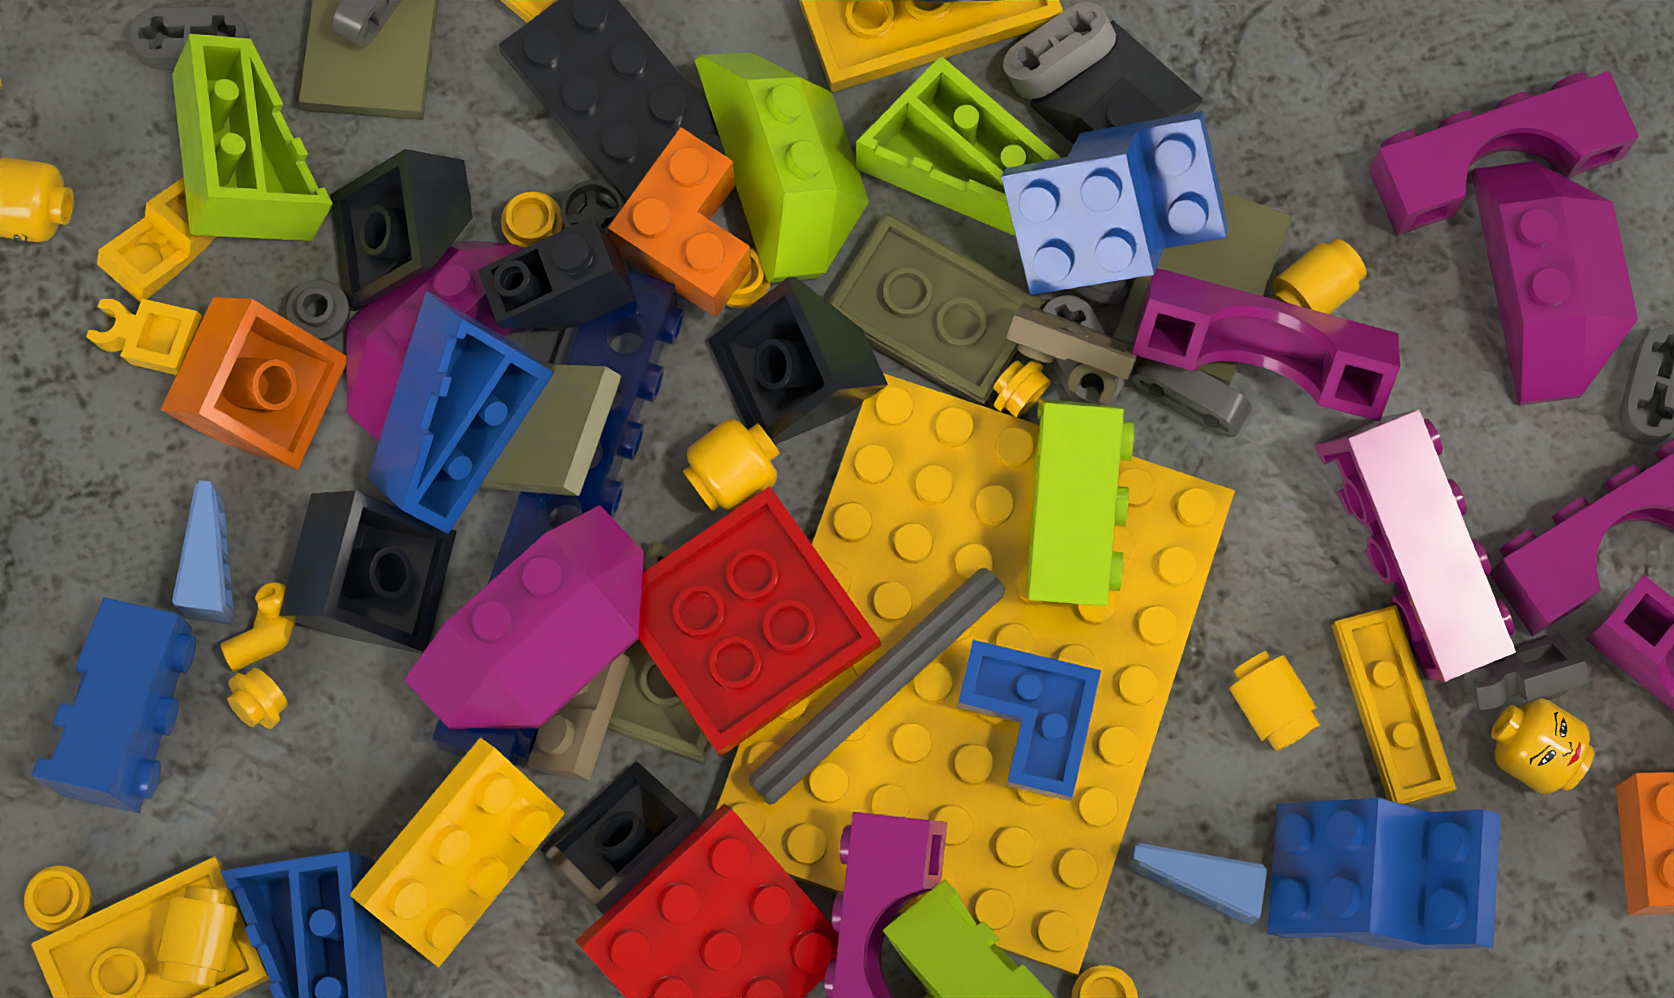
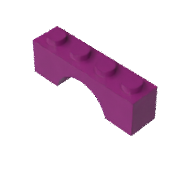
(1571, 127)
(1330, 357)
(1558, 570)
(1640, 637)
(886, 868)

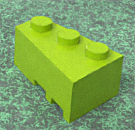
(950, 146)
(236, 150)
(1078, 502)
(955, 954)

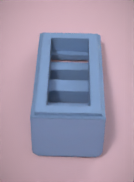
(204, 570)
(1216, 881)

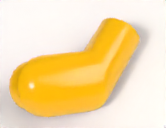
(269, 632)

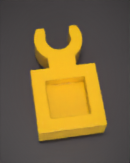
(152, 338)

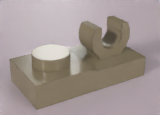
(1050, 336)
(574, 735)

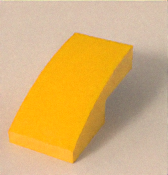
(154, 247)

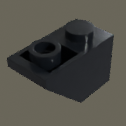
(559, 280)

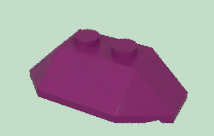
(1554, 277)
(384, 328)
(536, 629)

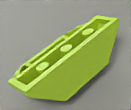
(787, 161)

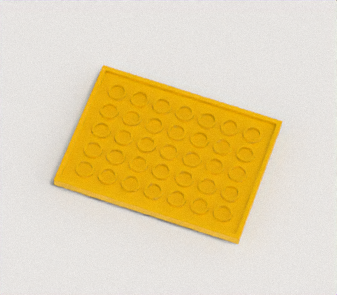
(911, 516)

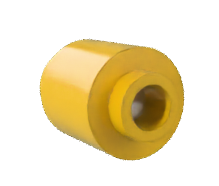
(1321, 277)
(1274, 700)
(196, 937)

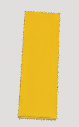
(1393, 706)

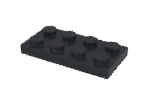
(607, 87)

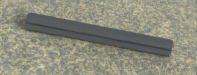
(876, 686)

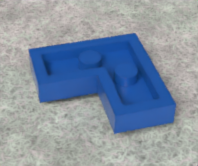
(1048, 700)

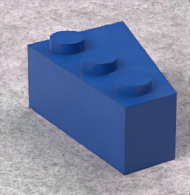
(452, 412)
(120, 707)
(310, 927)

